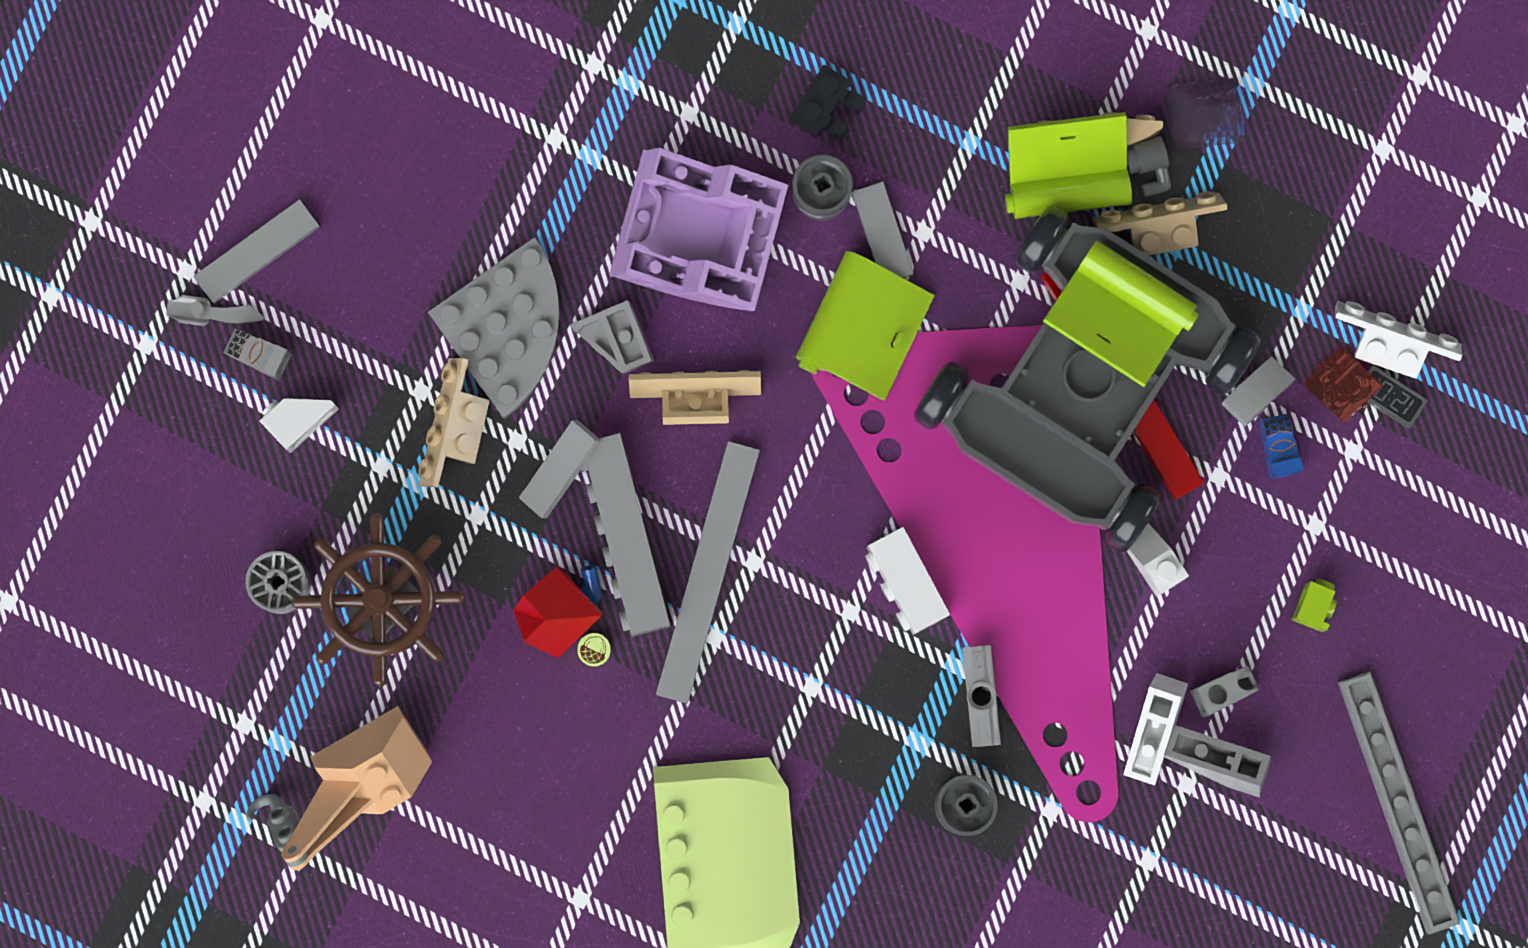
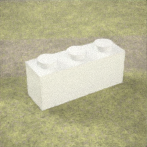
(906, 581)

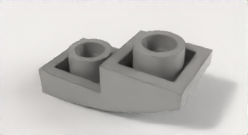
(1258, 391)

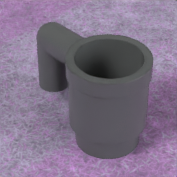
(1147, 157)

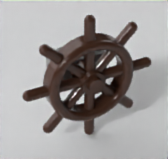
(378, 604)

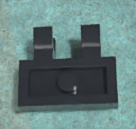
(821, 101)

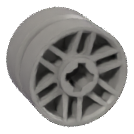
(269, 568)

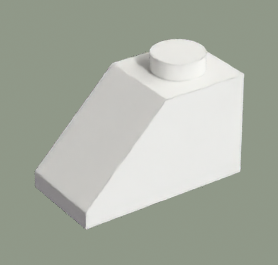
(296, 419)
(1156, 561)

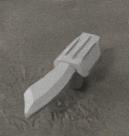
(199, 312)

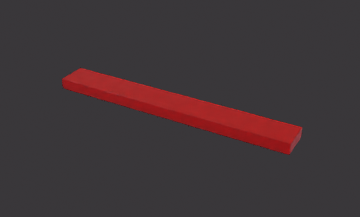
(1157, 439)

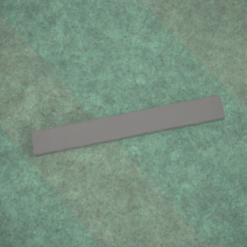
(707, 572)
(1398, 803)

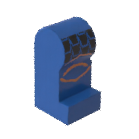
(1280, 447)

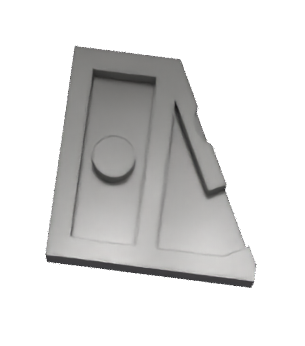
(616, 336)

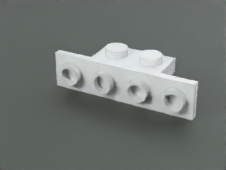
(1394, 343)

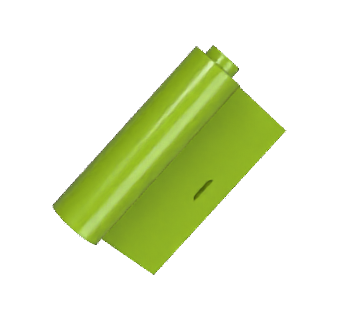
(1068, 165)
(1120, 313)
(859, 322)

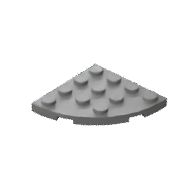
(505, 325)

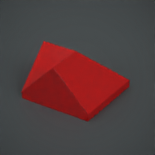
(555, 613)

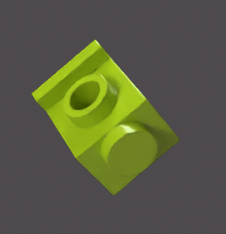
(1315, 605)

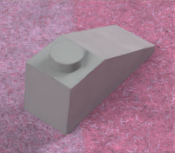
(1219, 760)

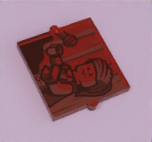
(1342, 385)

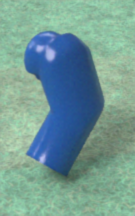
(591, 585)

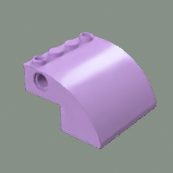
(698, 230)

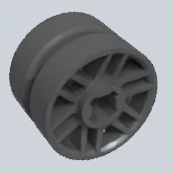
(810, 175)
(975, 819)

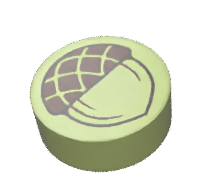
(594, 649)

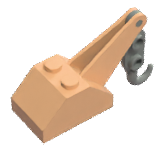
(360, 774)

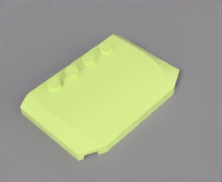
(726, 855)

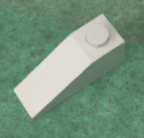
(1155, 728)

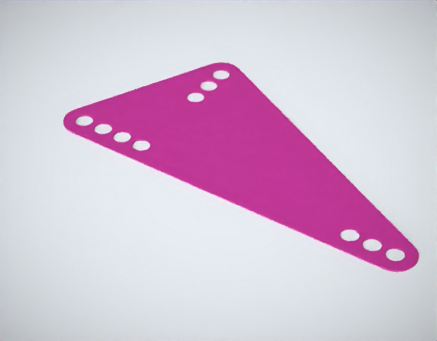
(999, 561)

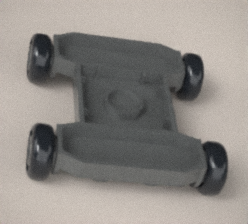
(1069, 411)

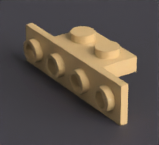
(1162, 226)
(695, 396)
(455, 426)

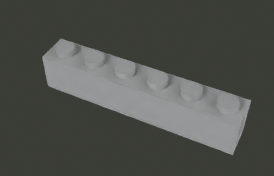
(626, 538)

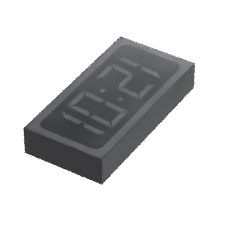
(1396, 399)

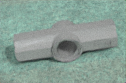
(983, 719)

